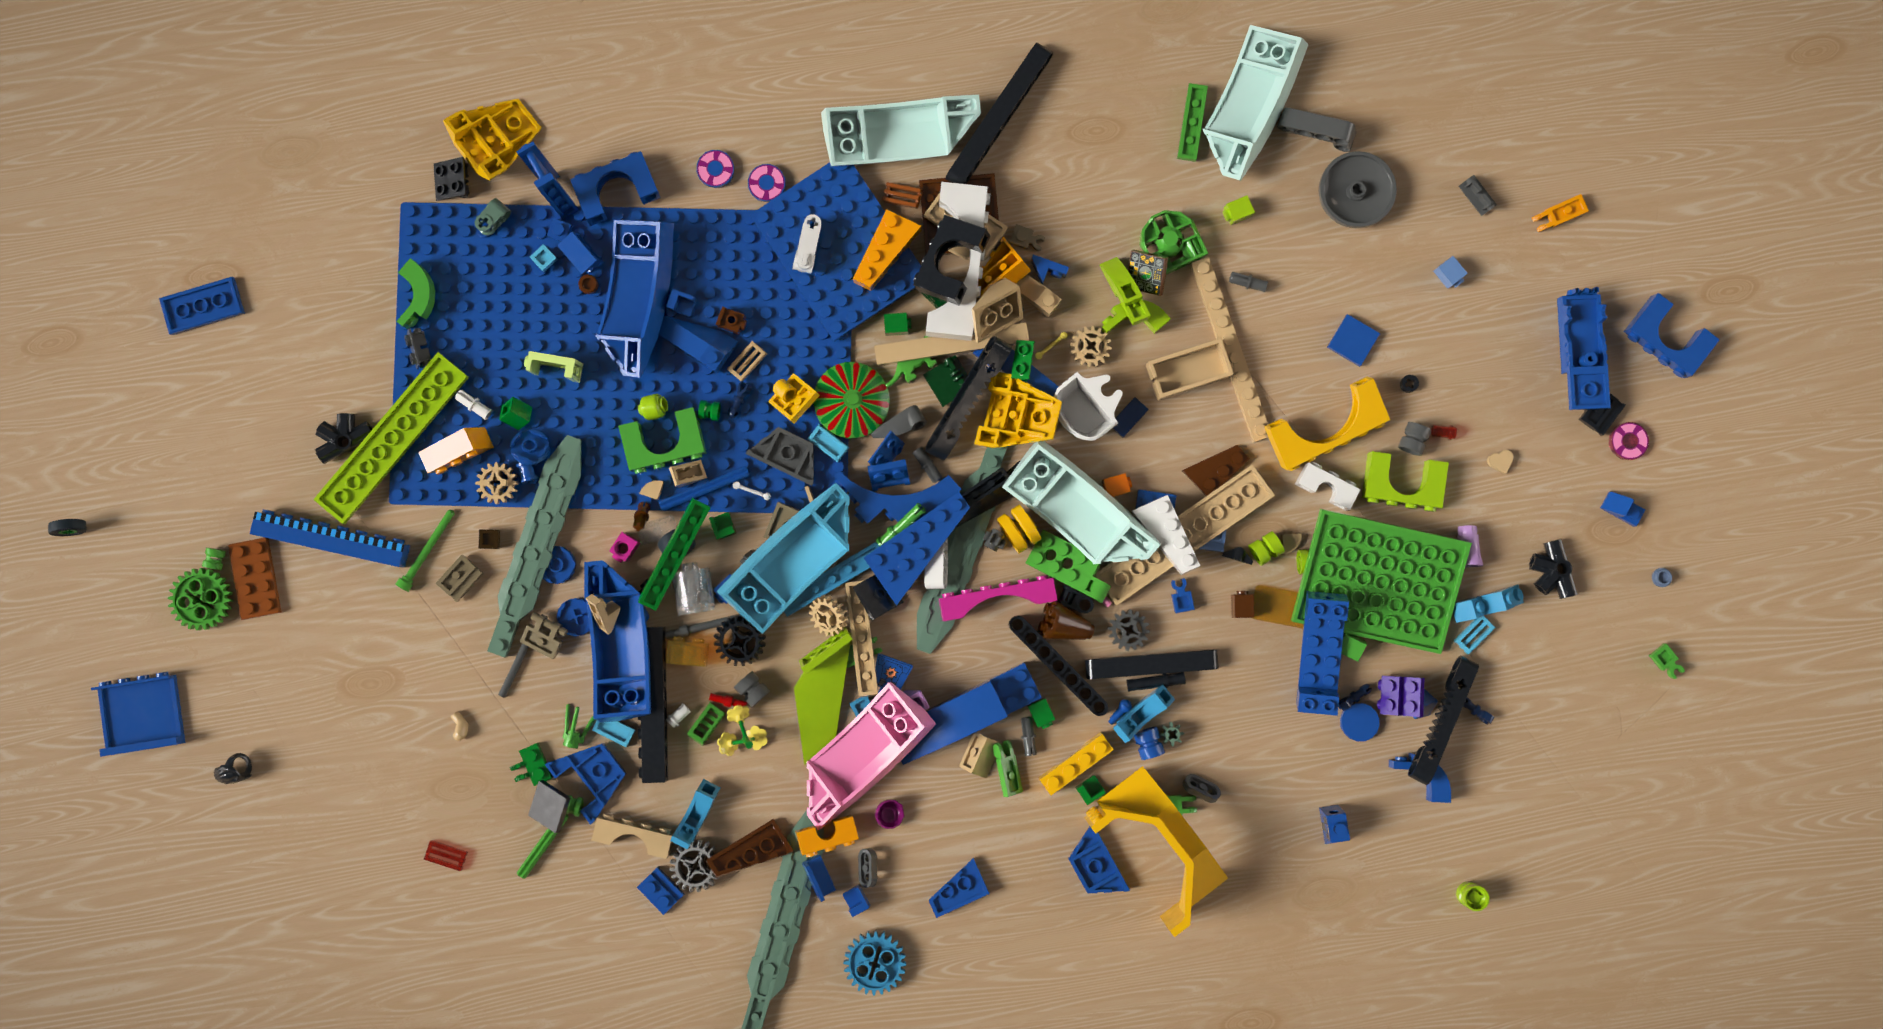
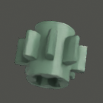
(1165, 733)

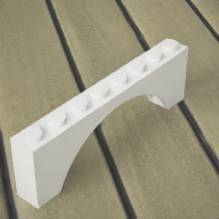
(966, 204)

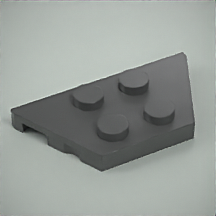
(787, 454)

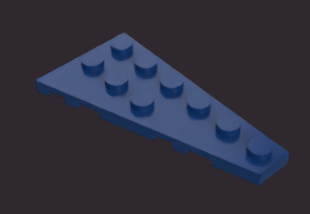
(908, 553)

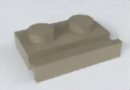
(459, 578)

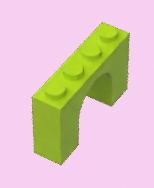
(1378, 487)

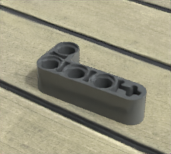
(1319, 127)

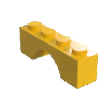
(1076, 764)

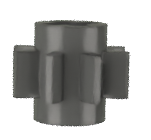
(994, 540)

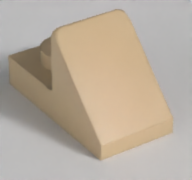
(603, 613)

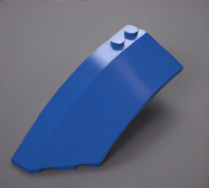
(636, 292)
(621, 657)

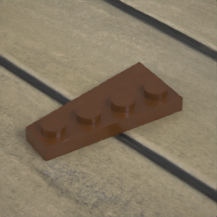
(754, 848)

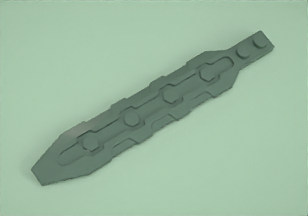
(535, 547)
(962, 552)
(779, 930)

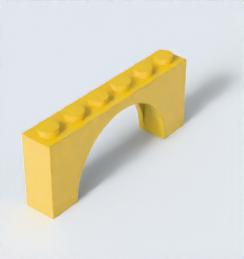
(1366, 413)

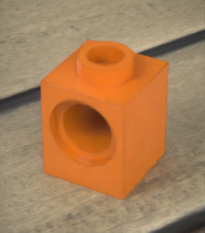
(1117, 485)

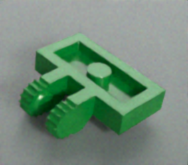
(534, 763)

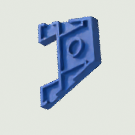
(597, 770)

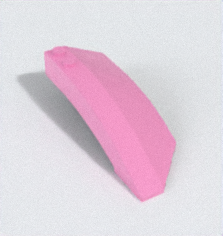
(864, 753)

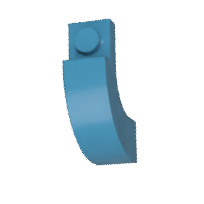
(1143, 712)
(696, 814)

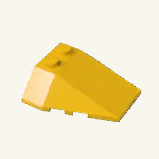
(492, 135)
(1017, 414)

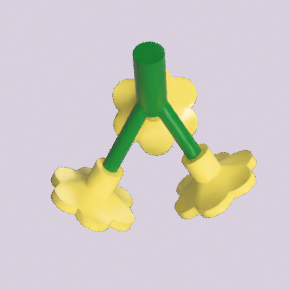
(752, 738)

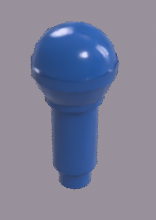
(1124, 706)

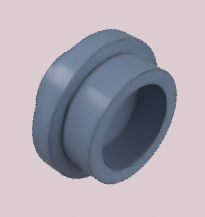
(1661, 577)

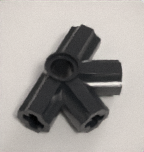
(335, 435)
(1548, 566)

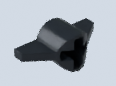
(1238, 554)

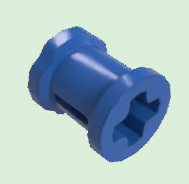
(527, 473)

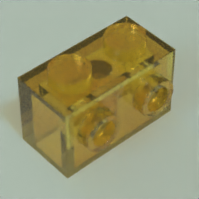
(687, 652)

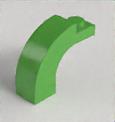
(423, 293)

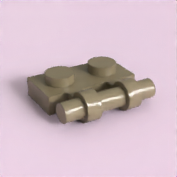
(540, 640)

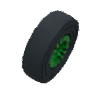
(67, 527)

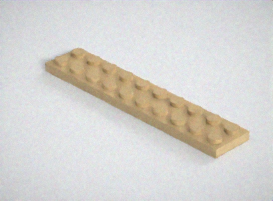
(1201, 525)

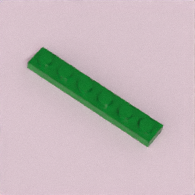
(674, 554)

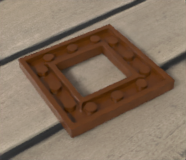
(932, 188)

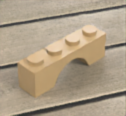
(656, 841)

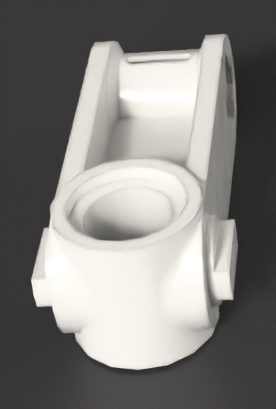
(807, 245)

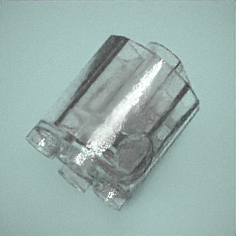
(693, 589)

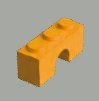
(844, 833)

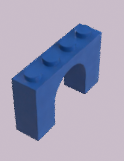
(589, 185)
(1645, 331)

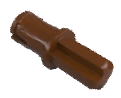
(641, 516)

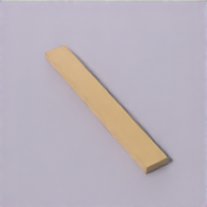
(937, 346)

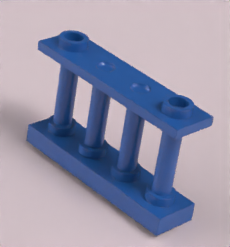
(547, 180)

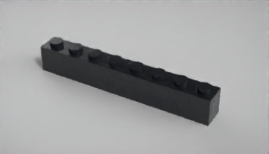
(654, 726)

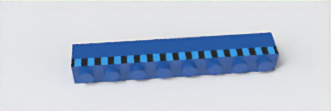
(330, 539)

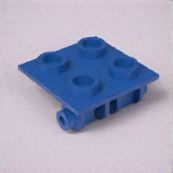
(887, 450)

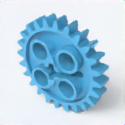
(890, 967)

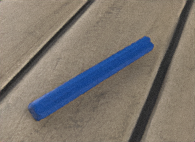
(704, 488)

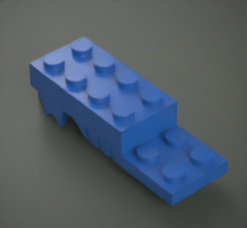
(1584, 348)

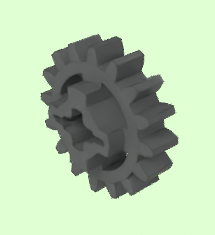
(1124, 638)

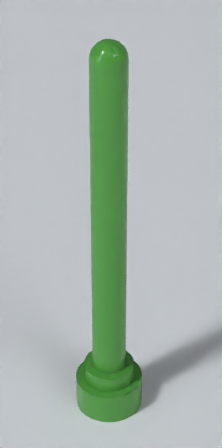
(406, 581)

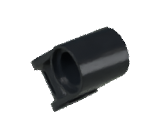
(1074, 599)

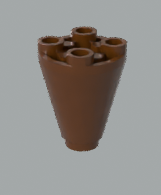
(1064, 623)

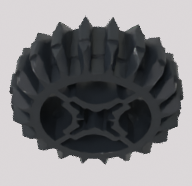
(732, 644)

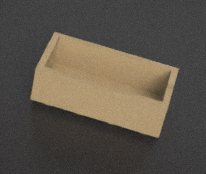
(1189, 369)

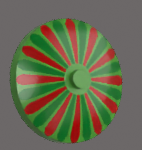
(851, 400)

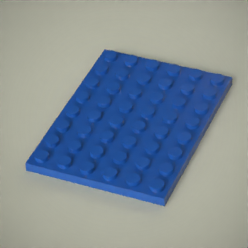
(848, 224)

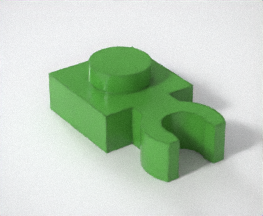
(1665, 659)

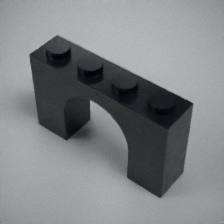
(950, 234)

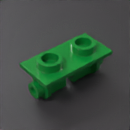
(1022, 360)

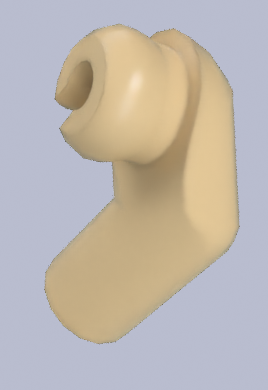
(461, 726)

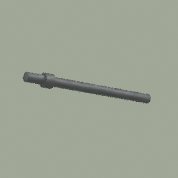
(685, 630)

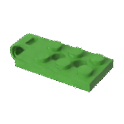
(1081, 573)

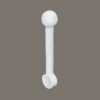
(736, 485)

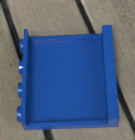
(140, 714)

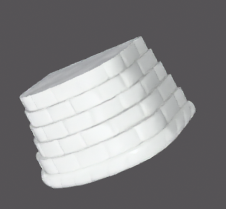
(1084, 407)

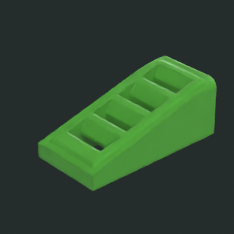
(691, 733)

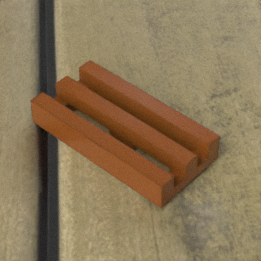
(888, 192)

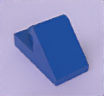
(1044, 265)
(1622, 508)

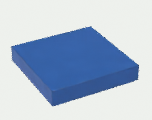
(1353, 340)

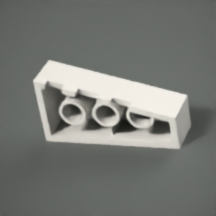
(1165, 526)

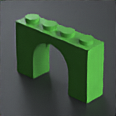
(689, 445)

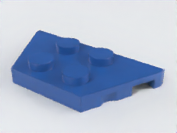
(1095, 865)

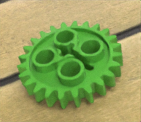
(208, 584)

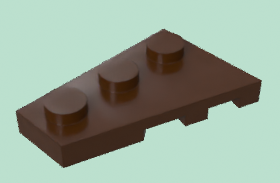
(1216, 470)

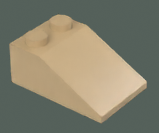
(997, 309)

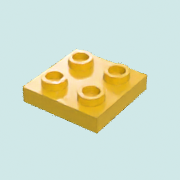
(792, 397)

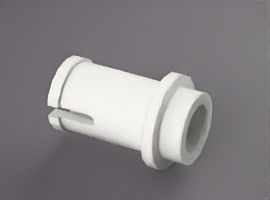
(678, 715)

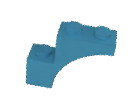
(1488, 603)

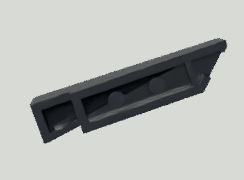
(987, 494)

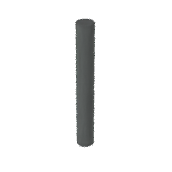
(513, 670)

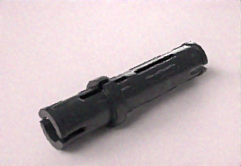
(1156, 681)

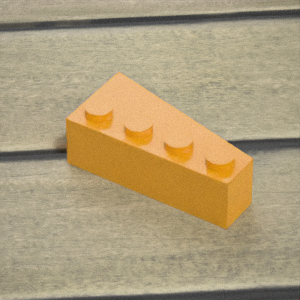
(885, 248)

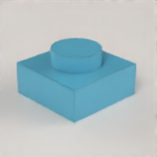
(543, 258)

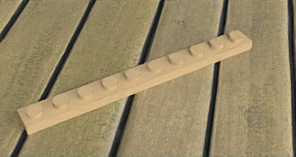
(1224, 329)

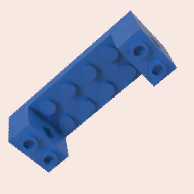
(1321, 653)

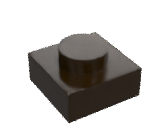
(489, 539)

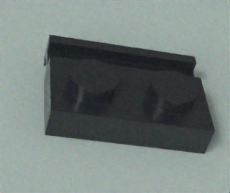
(1601, 419)

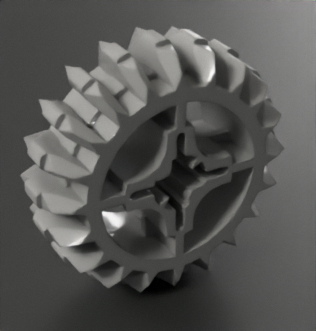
(687, 862)

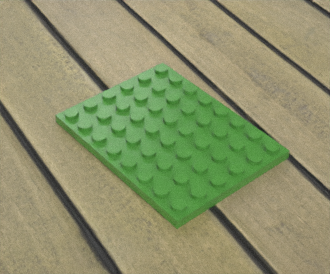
(1394, 576)

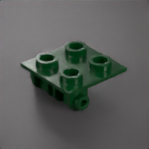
(946, 379)

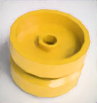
(1019, 528)

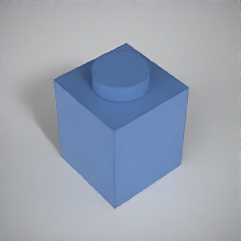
(1450, 272)

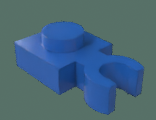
(1181, 600)

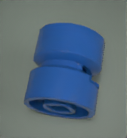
(1149, 743)

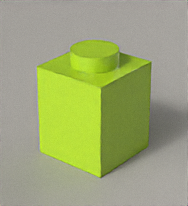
(1238, 210)

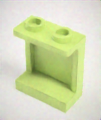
(572, 367)

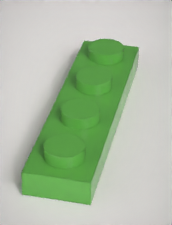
(1192, 122)

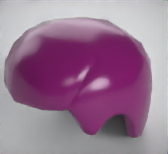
(889, 814)

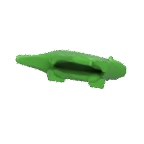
(908, 368)

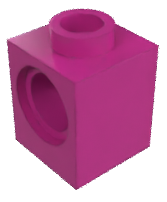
(632, 544)

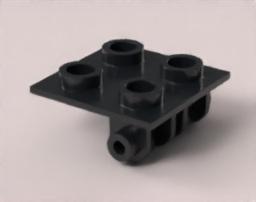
(450, 179)

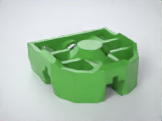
(1175, 222)

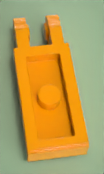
(1562, 212)

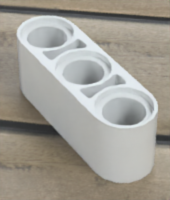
(937, 569)

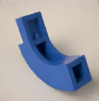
(1437, 790)

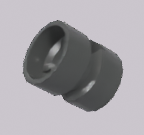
(1415, 437)
(751, 689)

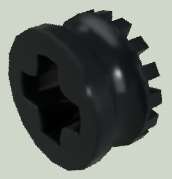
(1411, 378)

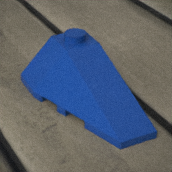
(700, 342)

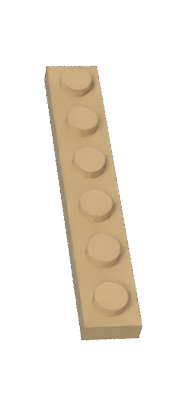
(862, 644)

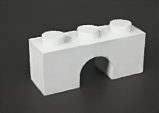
(1343, 492)

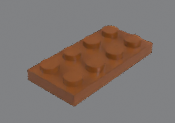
(254, 578)

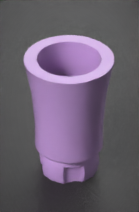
(1469, 534)

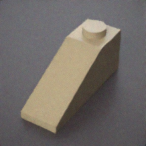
(1038, 295)

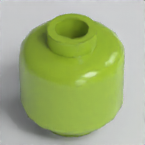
(653, 406)

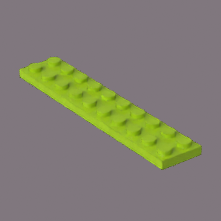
(391, 438)

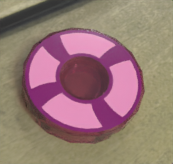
(1629, 441)

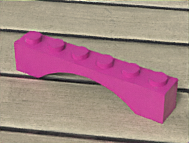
(957, 606)

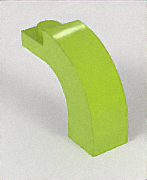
(1156, 322)

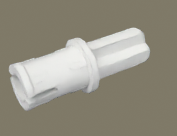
(473, 404)

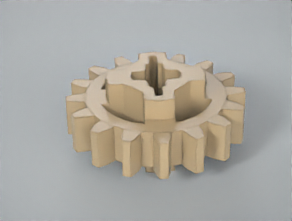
(1096, 354)
(497, 475)
(828, 615)

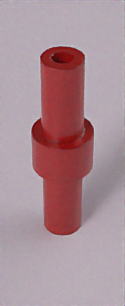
(727, 700)

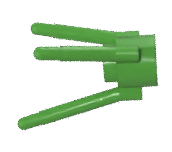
(572, 737)

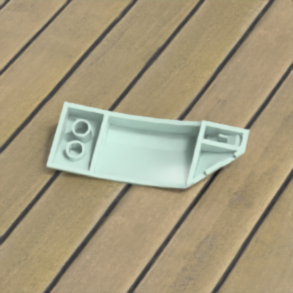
(1253, 98)
(897, 129)
(1078, 507)

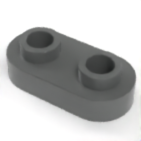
(1201, 788)
(867, 867)

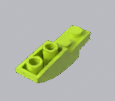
(1126, 290)

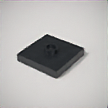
(874, 597)

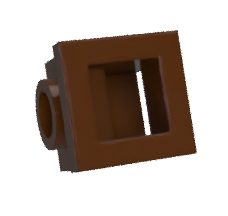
(723, 320)

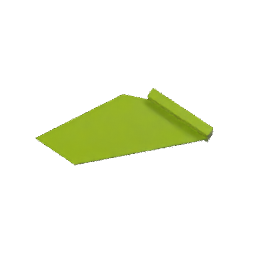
(820, 692)

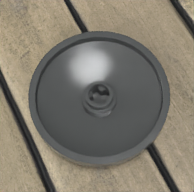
(1357, 189)

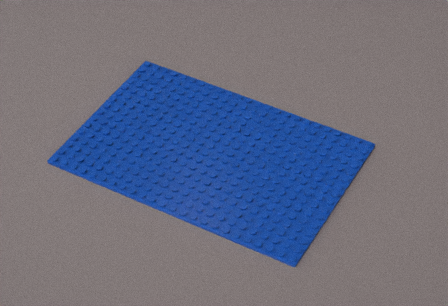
(501, 306)

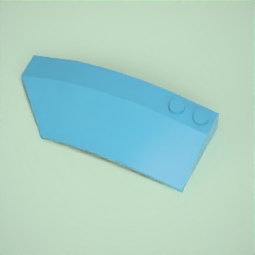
(790, 559)

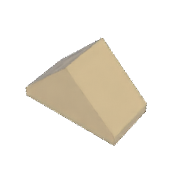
(687, 473)

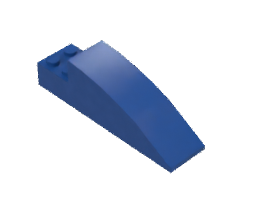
(976, 709)

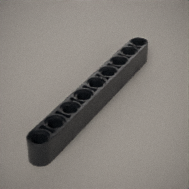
(999, 115)

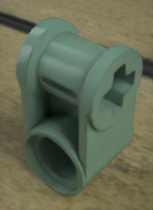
(493, 215)

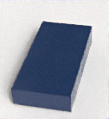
(1129, 416)

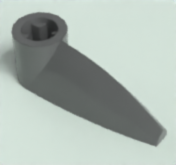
(907, 420)

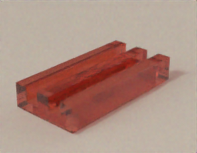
(459, 867)

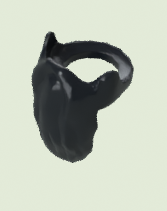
(228, 774)

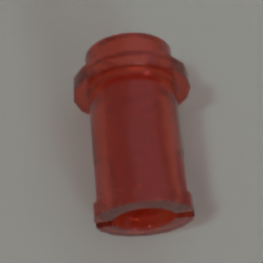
(1444, 432)

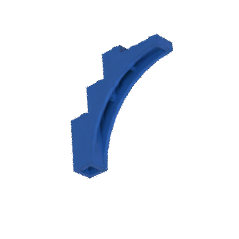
(896, 505)

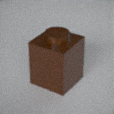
(1242, 605)

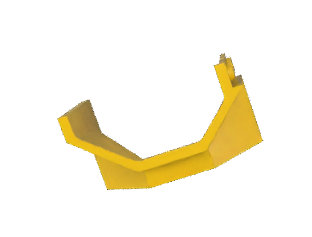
(1144, 801)

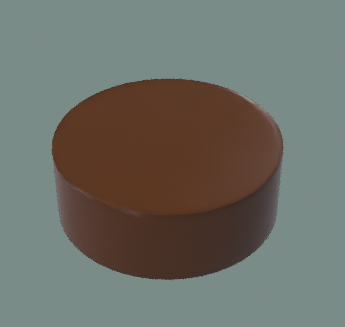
(588, 284)

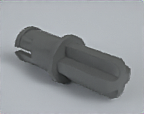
(1248, 281)
(927, 465)
(1028, 736)

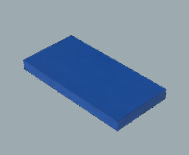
(201, 306)

